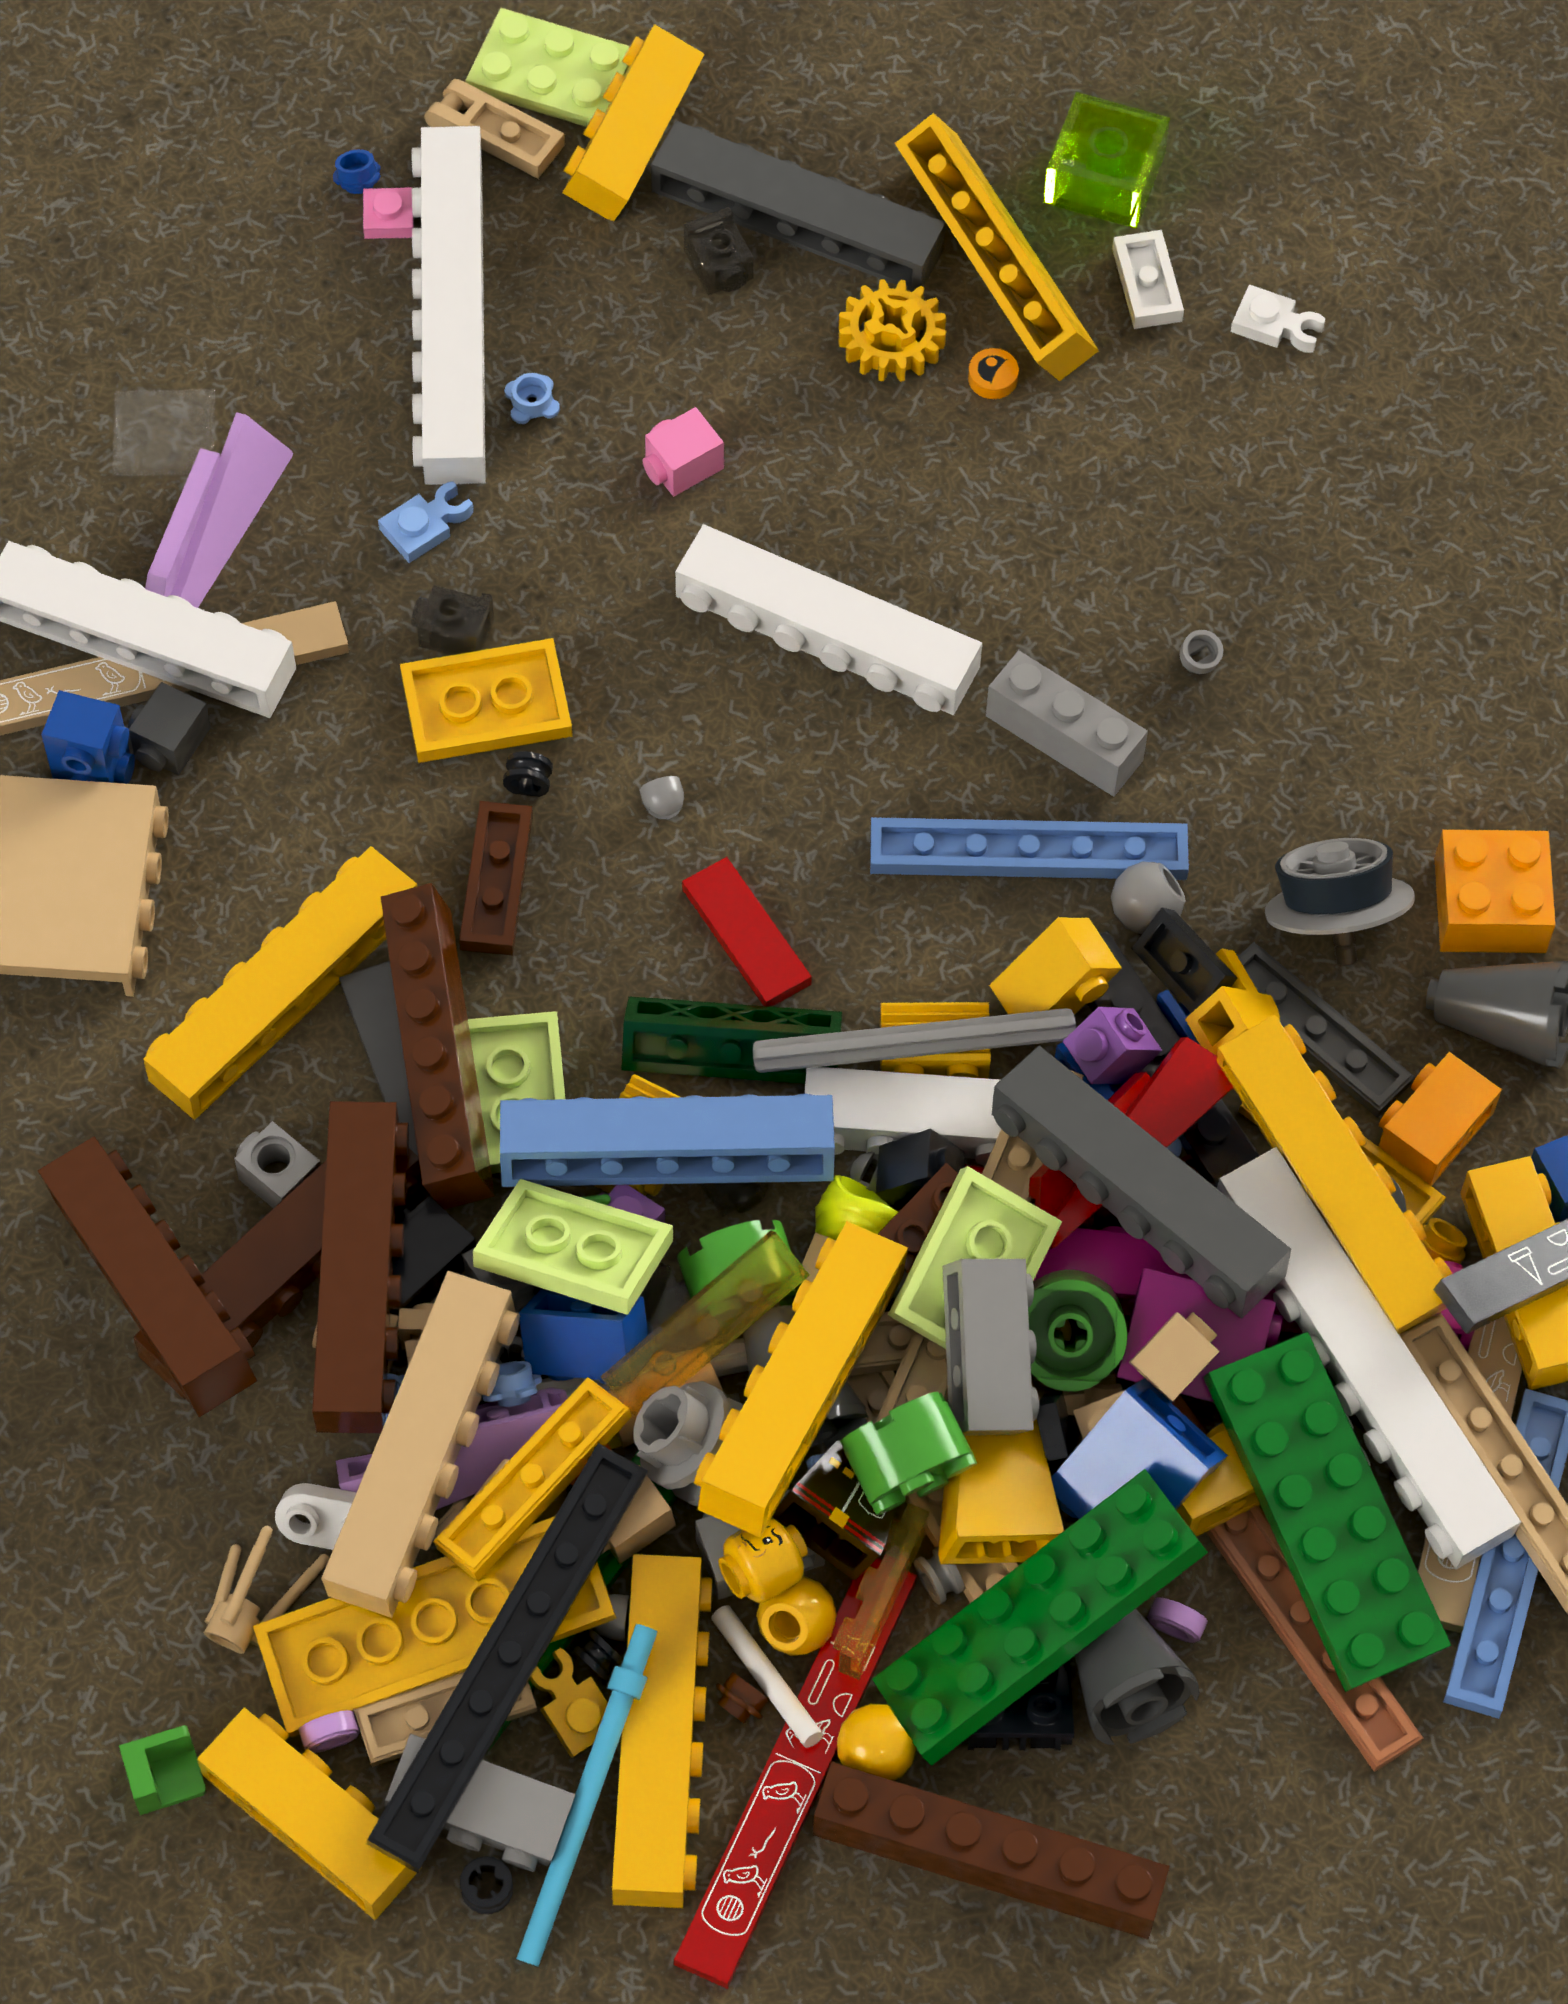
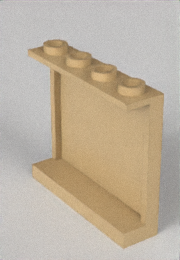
(77, 877)

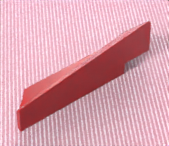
(1162, 1105)

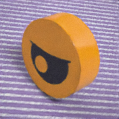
(993, 373)

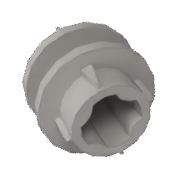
(677, 1432)

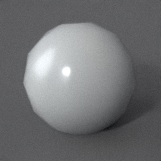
(1143, 892)

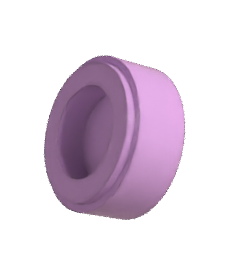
(1177, 1620)
(329, 1731)

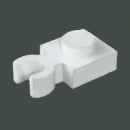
(1270, 317)

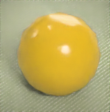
(798, 1612)
(875, 1742)

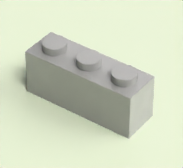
(1066, 723)
(990, 1346)
(502, 1812)

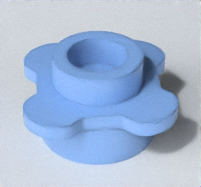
(531, 386)
(514, 1384)

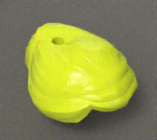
(850, 1202)

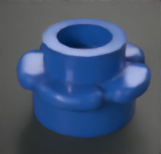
(356, 171)

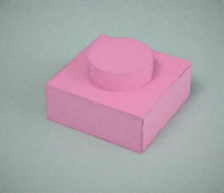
(387, 213)

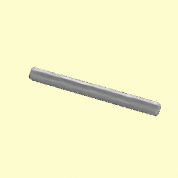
(913, 1040)

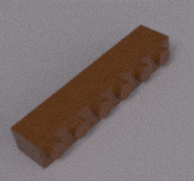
(437, 1047)
(273, 1262)
(358, 1267)
(149, 1276)
(990, 1850)

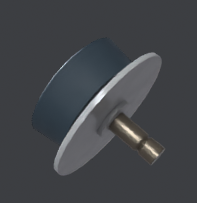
(1337, 891)

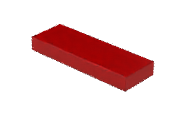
(746, 933)

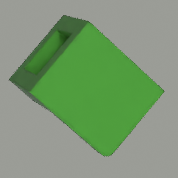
(163, 1769)

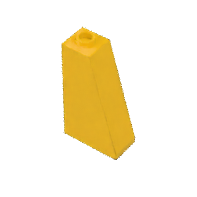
(1002, 1504)

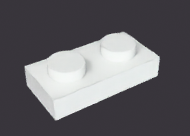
(1147, 279)

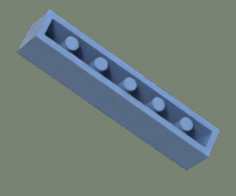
(667, 1140)

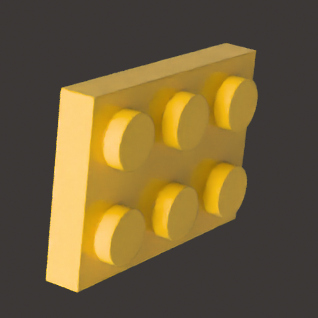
(486, 700)

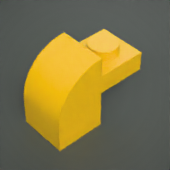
(1230, 1009)

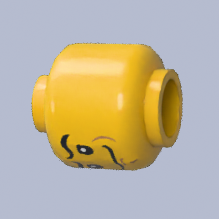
(763, 1565)

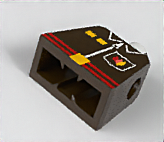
(835, 1514)

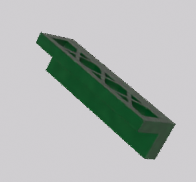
(713, 1037)

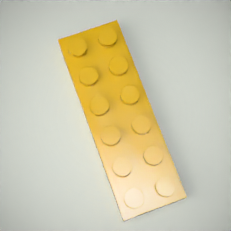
(349, 1657)

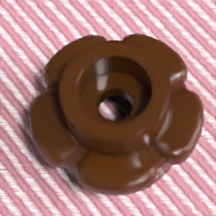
(741, 1698)

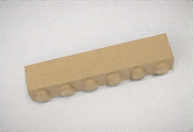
(420, 1445)

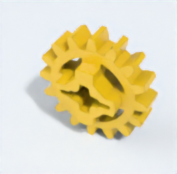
(892, 330)

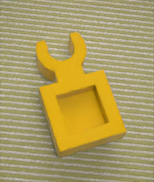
(575, 1708)

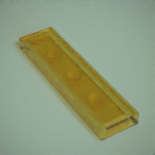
(707, 1322)

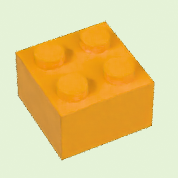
(1494, 891)

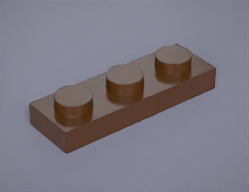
(496, 878)

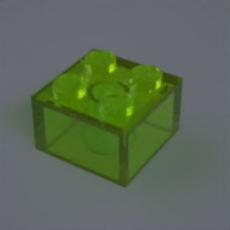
(1106, 160)

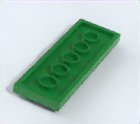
(1326, 1511)
(1038, 1616)

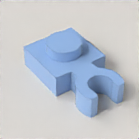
(423, 525)

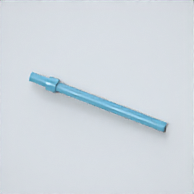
(626, 1685)

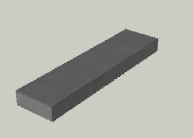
(375, 1015)
(1329, 1038)

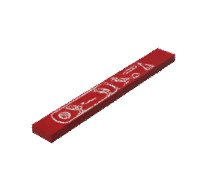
(779, 1806)

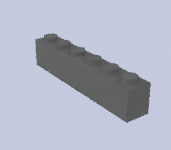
(798, 206)
(1140, 1182)

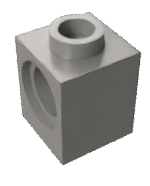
(268, 1147)

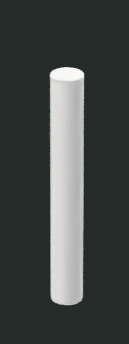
(767, 1676)

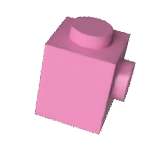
(683, 452)

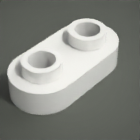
(322, 1506)

